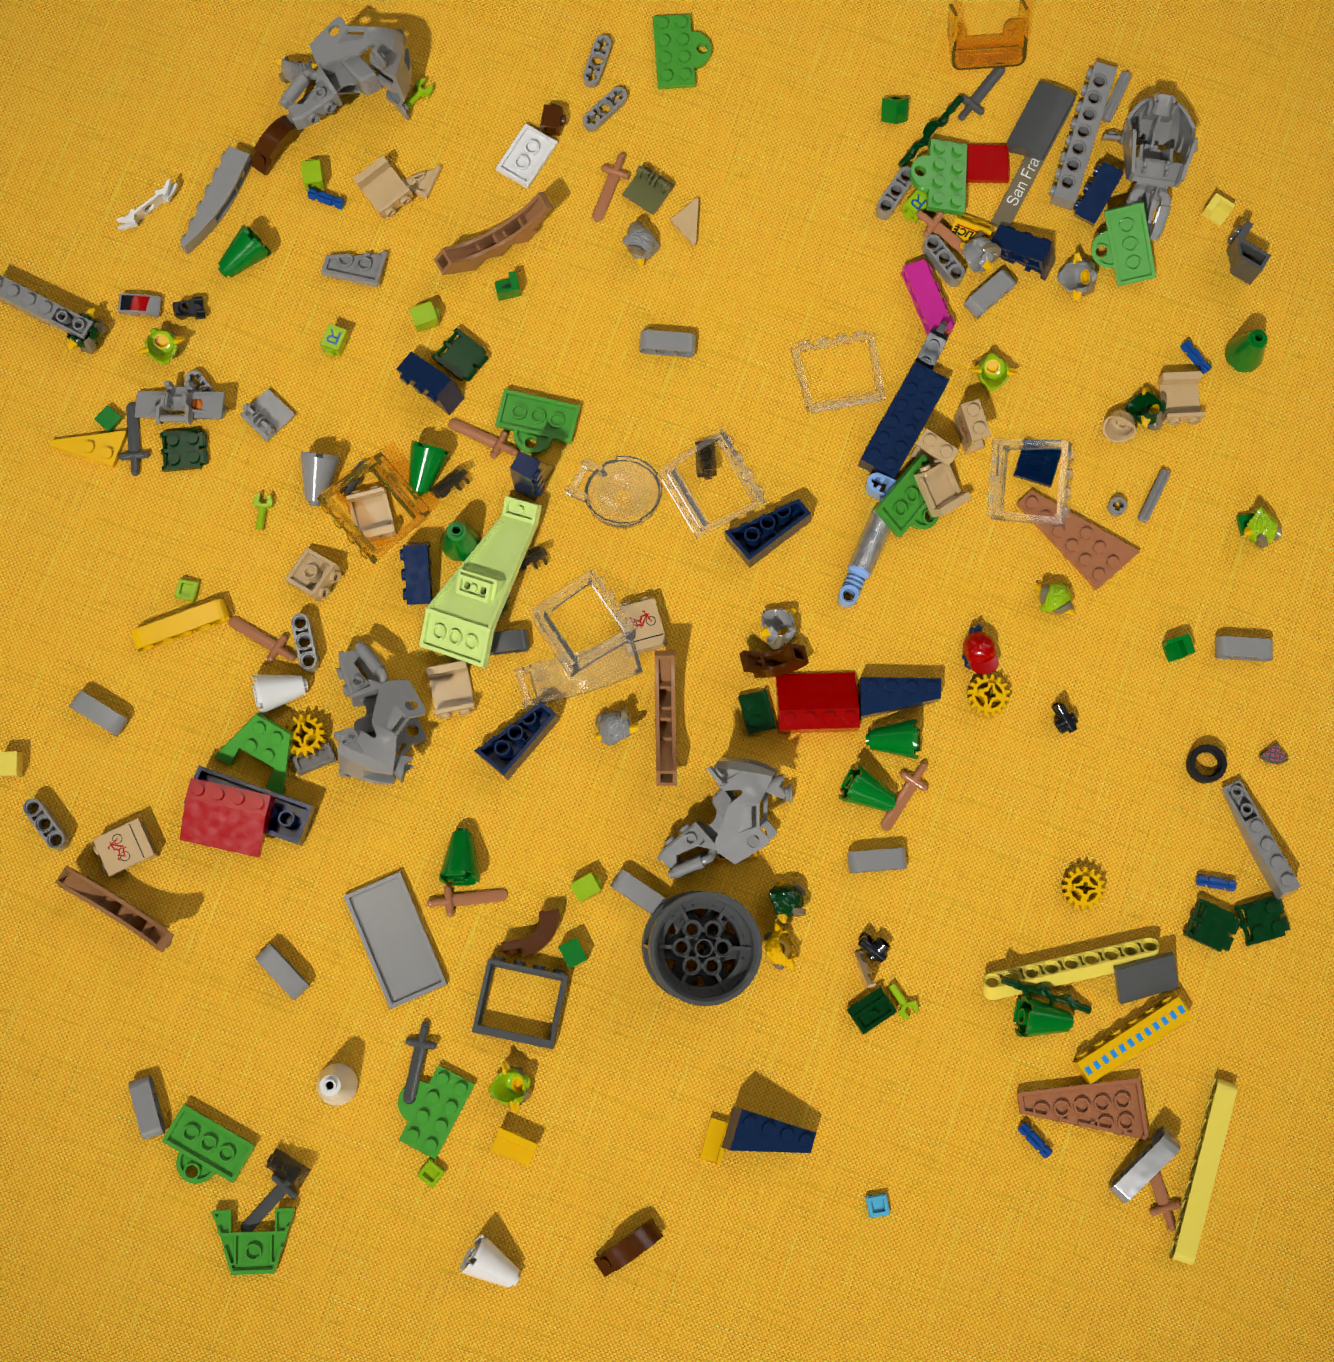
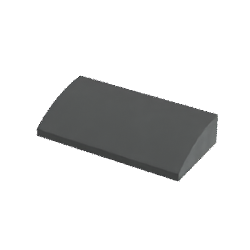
(1040, 121)

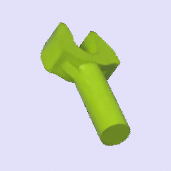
(419, 92)
(262, 508)
(903, 1002)

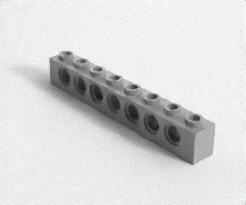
(1104, 76)

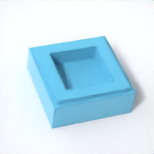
(877, 1205)

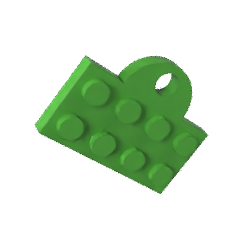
(677, 51)
(943, 176)
(1126, 244)
(536, 420)
(904, 503)
(434, 1111)
(206, 1146)

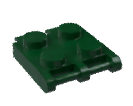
(461, 356)
(184, 450)
(1263, 920)
(1212, 926)

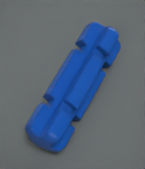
(326, 198)
(1196, 357)
(1216, 882)
(1034, 1139)

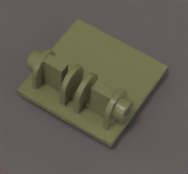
(648, 189)

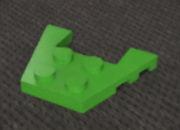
(265, 742)
(253, 1250)

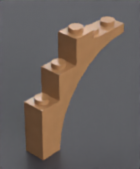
(494, 243)
(665, 718)
(116, 907)

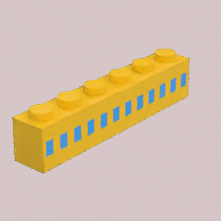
(1132, 1039)

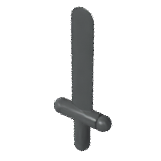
(973, 102)
(134, 452)
(420, 1046)
(283, 1187)

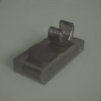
(706, 461)
(443, 487)
(533, 555)
(288, 1167)

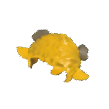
(779, 948)

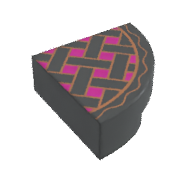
(1274, 755)

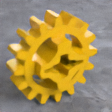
(980, 694)
(311, 740)
(1082, 897)

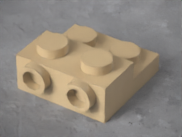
(314, 575)

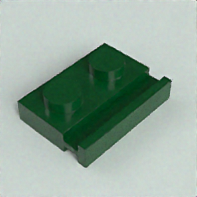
(756, 712)
(871, 1010)

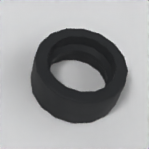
(1217, 753)

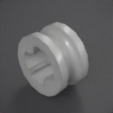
(1112, 511)
(788, 794)

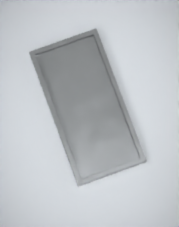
(395, 940)

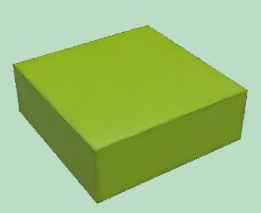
(187, 590)
(431, 1173)

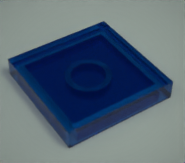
(1038, 465)

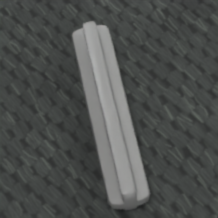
(1116, 96)
(1154, 495)

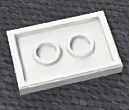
(526, 156)

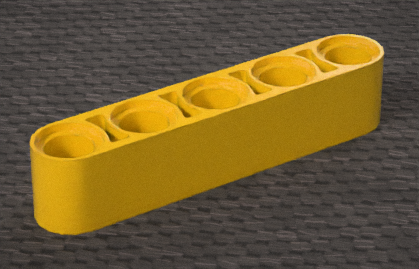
(180, 625)

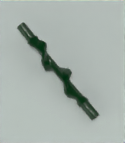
(929, 130)
(1044, 991)

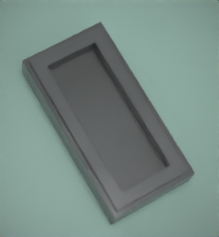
(324, 757)

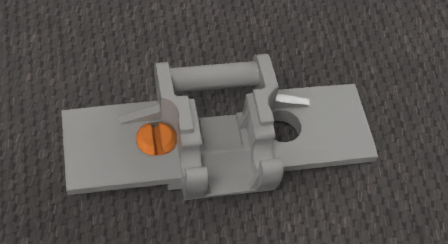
(195, 404)

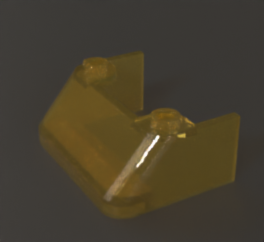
(988, 50)

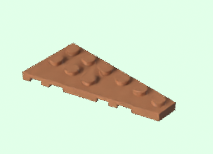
(1084, 545)
(1101, 1106)

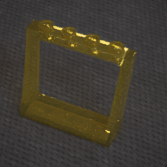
(396, 485)

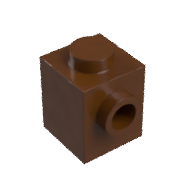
(552, 119)

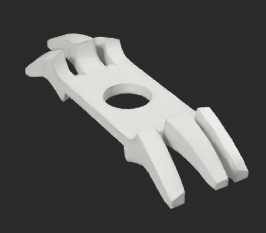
(161, 196)

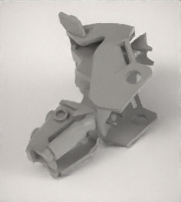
(345, 72)
(1153, 123)
(371, 745)
(735, 821)

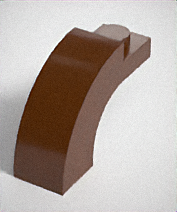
(272, 142)
(774, 663)
(539, 939)
(628, 1248)

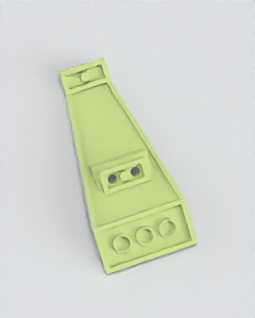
(463, 618)

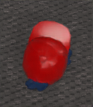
(979, 651)

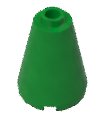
(242, 253)
(1246, 350)
(425, 466)
(459, 540)
(896, 739)
(866, 790)
(460, 860)
(1040, 1018)

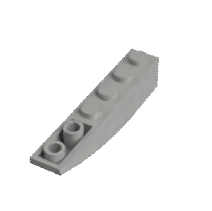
(218, 197)
(43, 309)
(1260, 841)

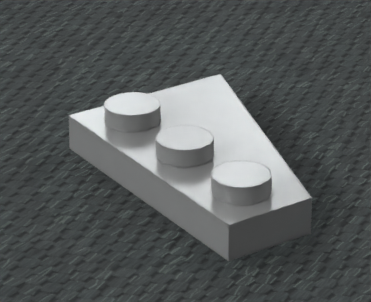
(359, 269)

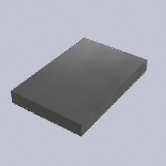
(1146, 977)

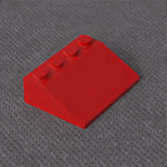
(817, 703)
(226, 817)

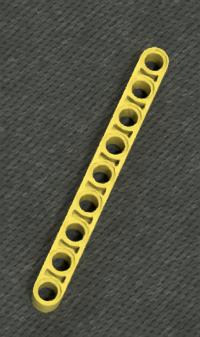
(1070, 967)
(1203, 1171)

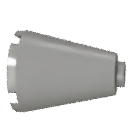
(317, 474)

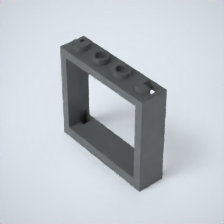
(519, 967)

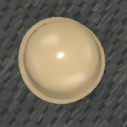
(1119, 427)

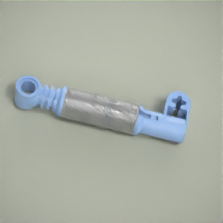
(869, 545)

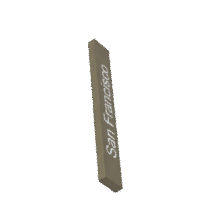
(1019, 188)

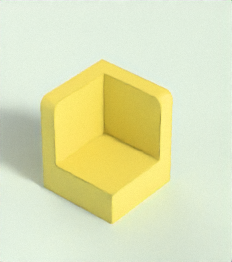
(1218, 209)
(11, 764)

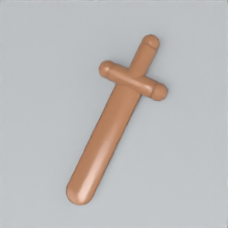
(614, 174)
(935, 226)
(496, 443)
(264, 640)
(913, 782)
(451, 900)
(1164, 1205)

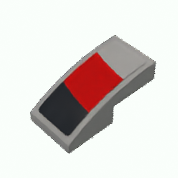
(139, 304)

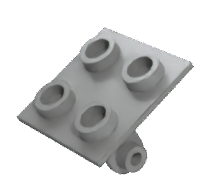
(267, 414)

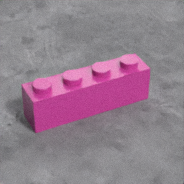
(926, 296)

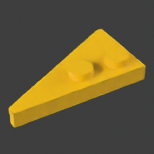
(98, 447)

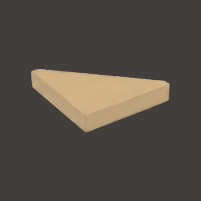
(423, 183)
(686, 221)
(864, 970)

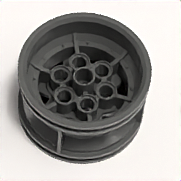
(743, 947)

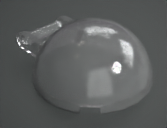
(619, 491)

